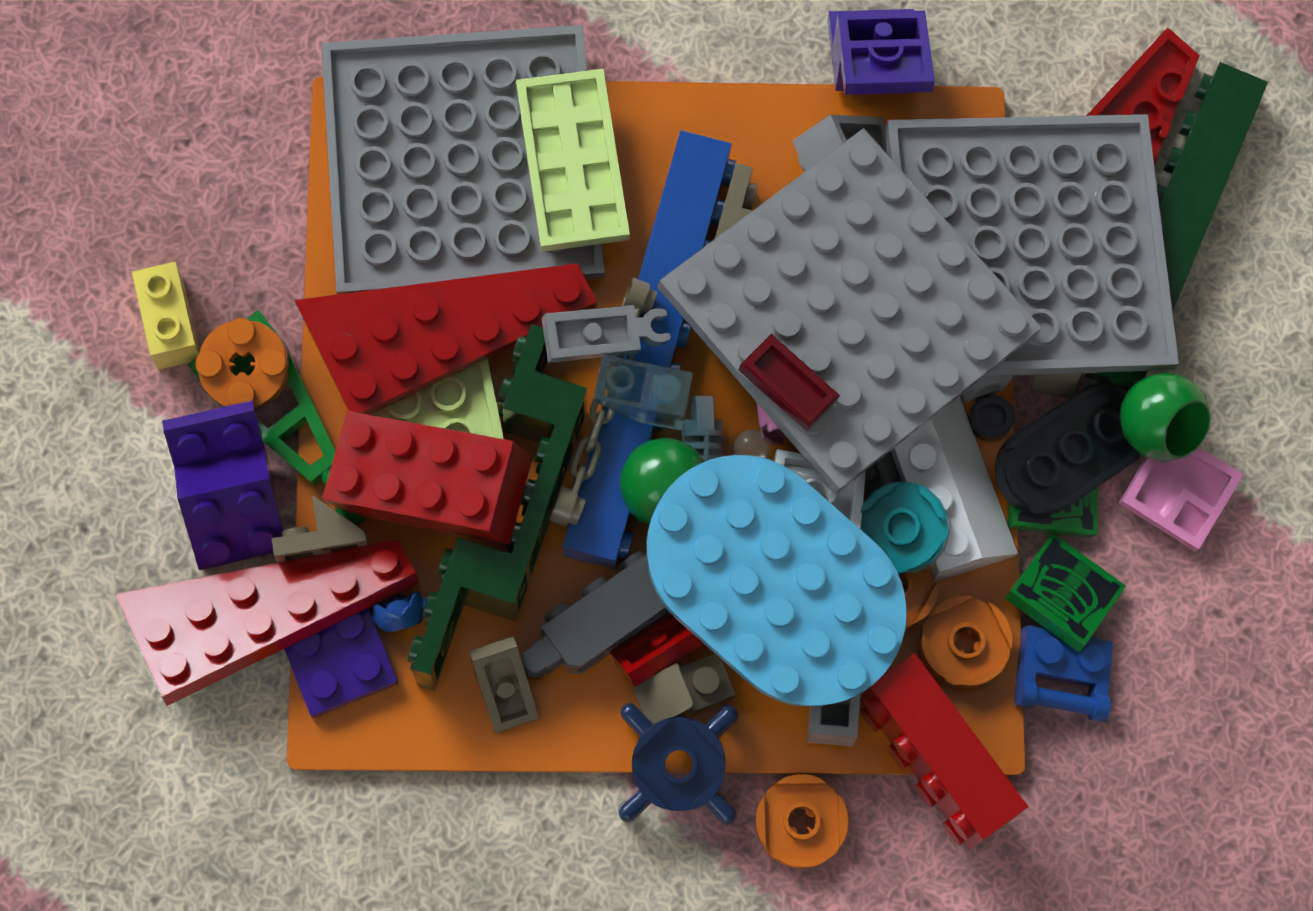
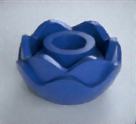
(399, 612)

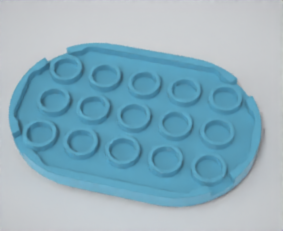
(776, 581)

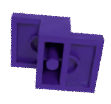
(880, 51)
(224, 484)

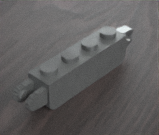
(598, 622)

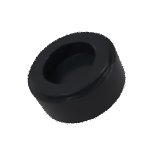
(991, 418)

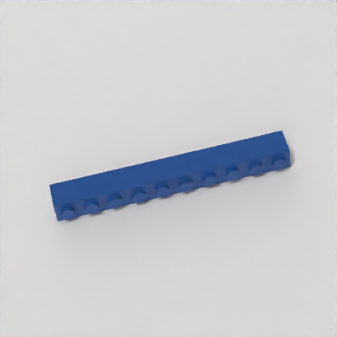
(679, 232)

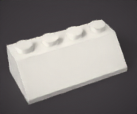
(950, 465)

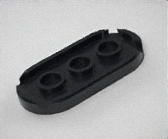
(1065, 452)

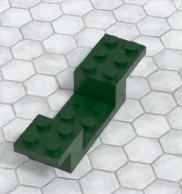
(485, 577)

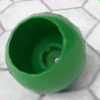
(1165, 417)
(652, 471)

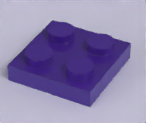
(341, 664)

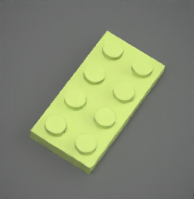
(572, 160)

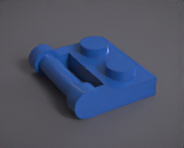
(1051, 658)

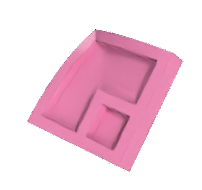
(1182, 495)

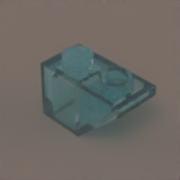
(644, 391)

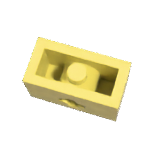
(166, 315)

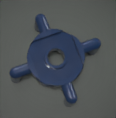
(674, 734)

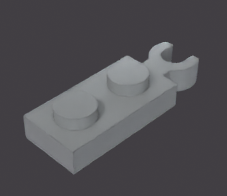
(599, 333)

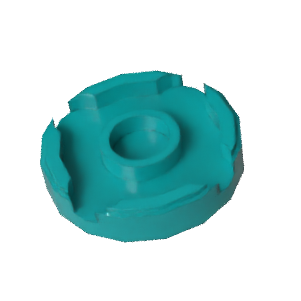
(906, 525)

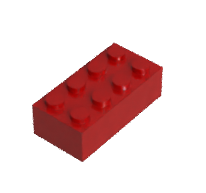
(428, 477)
(941, 753)

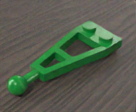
(294, 420)

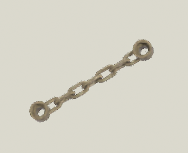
(567, 505)

